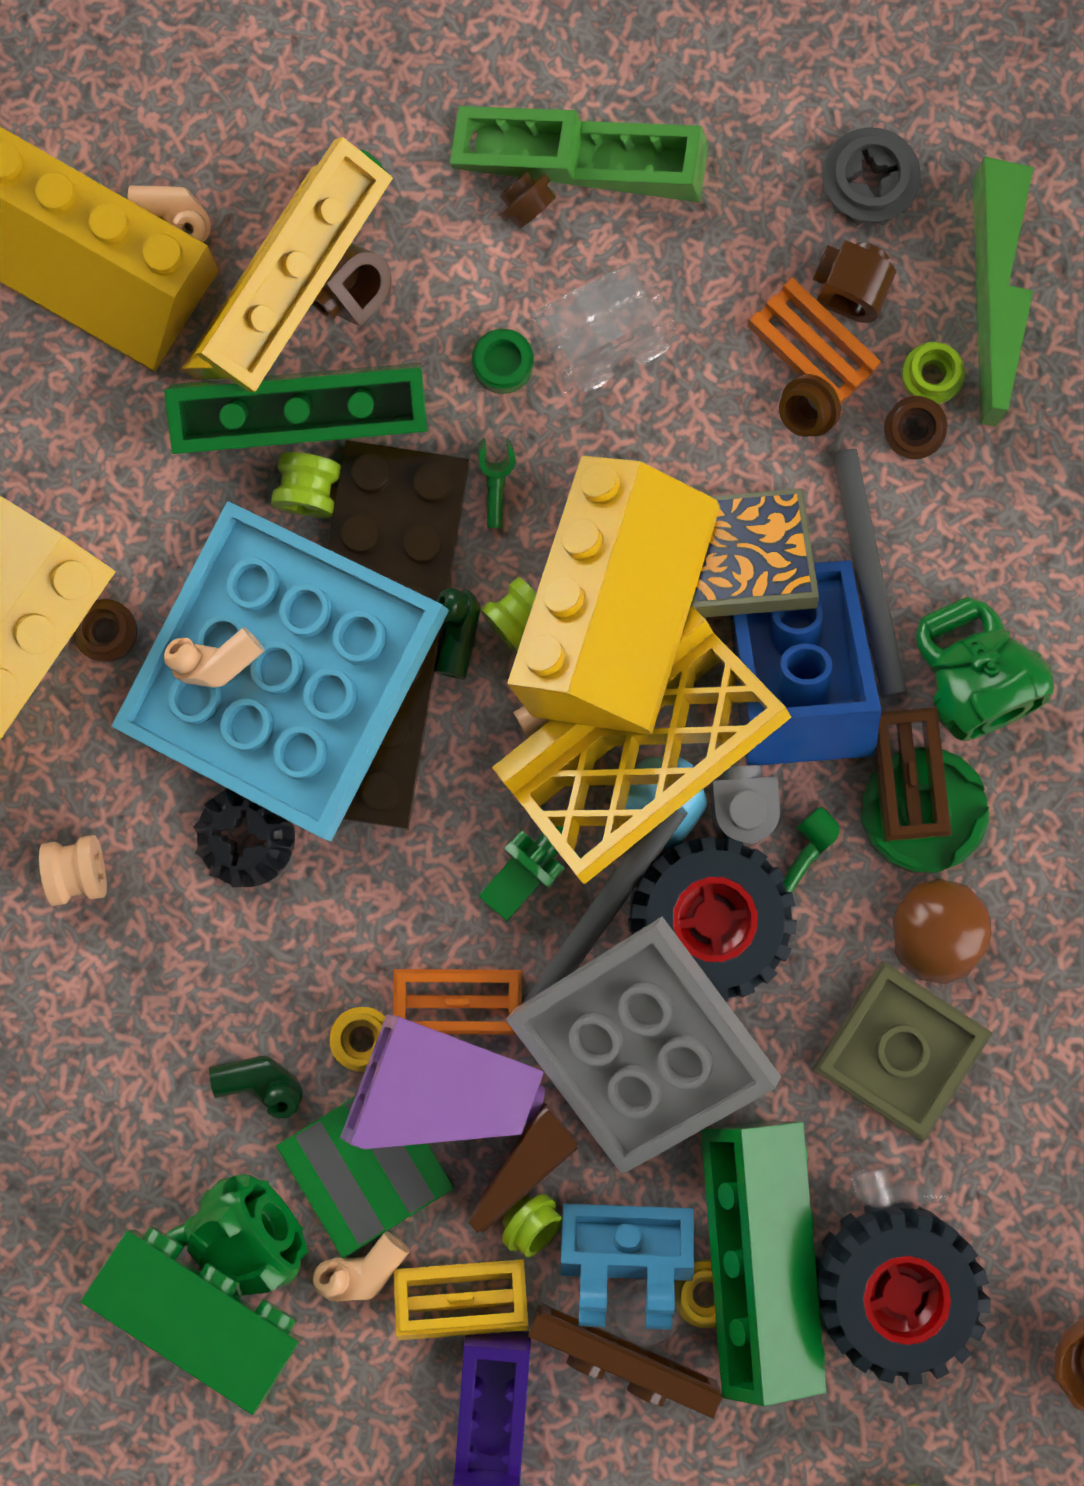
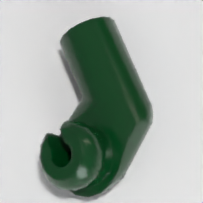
(458, 633)
(263, 1079)

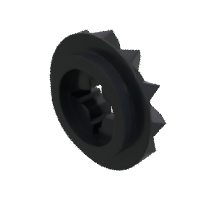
(258, 862)

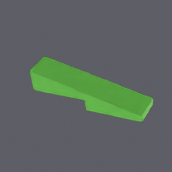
(591, 154)
(1002, 309)

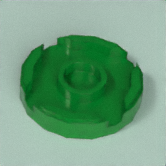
(966, 810)

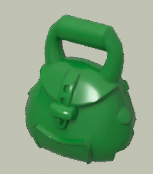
(983, 677)
(246, 1234)

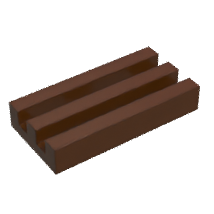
(935, 771)

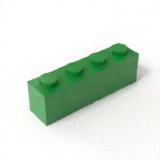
(297, 408)
(763, 1262)

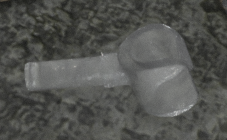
(874, 1189)

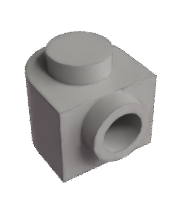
(745, 804)

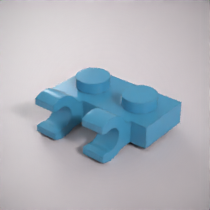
(627, 1244)

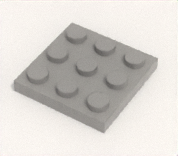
(643, 1047)

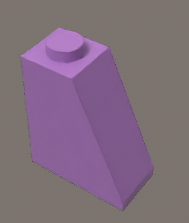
(438, 1090)

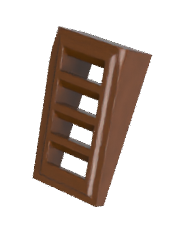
(535, 1155)

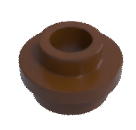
(526, 199)
(800, 415)
(935, 421)
(123, 641)

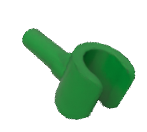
(495, 481)
(821, 832)

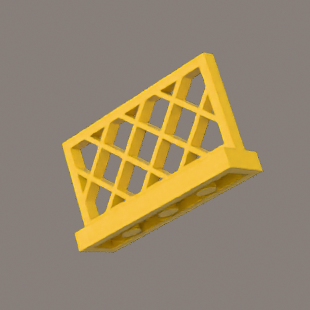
(289, 268)
(566, 753)

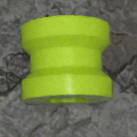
(305, 484)
(511, 613)

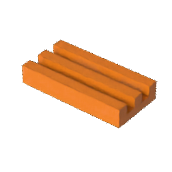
(828, 324)
(402, 1001)

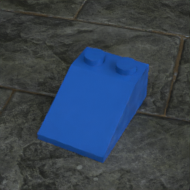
(817, 669)

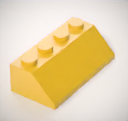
(96, 255)
(613, 597)
(43, 599)

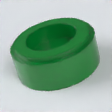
(502, 361)

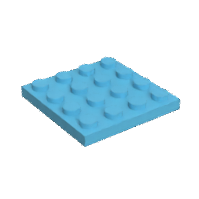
(319, 698)

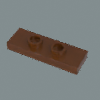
(649, 1374)

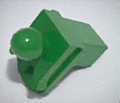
(528, 868)

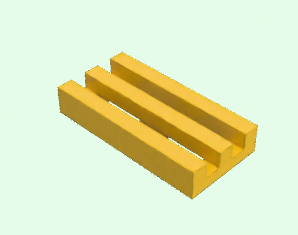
(467, 1324)

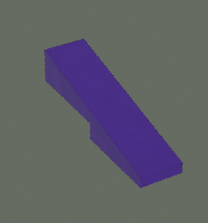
(492, 1409)

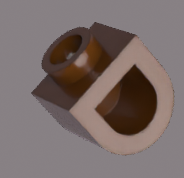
(854, 280)
(355, 286)

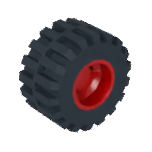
(723, 909)
(900, 1292)

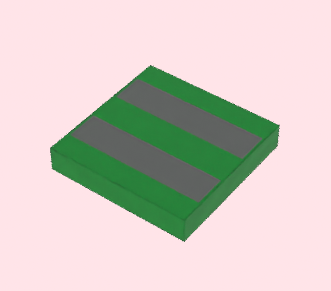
(360, 1189)

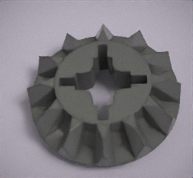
(884, 153)

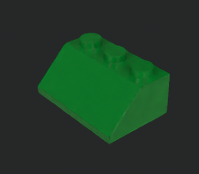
(193, 1317)

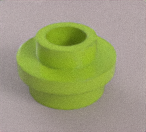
(940, 356)
(531, 1224)

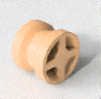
(72, 870)

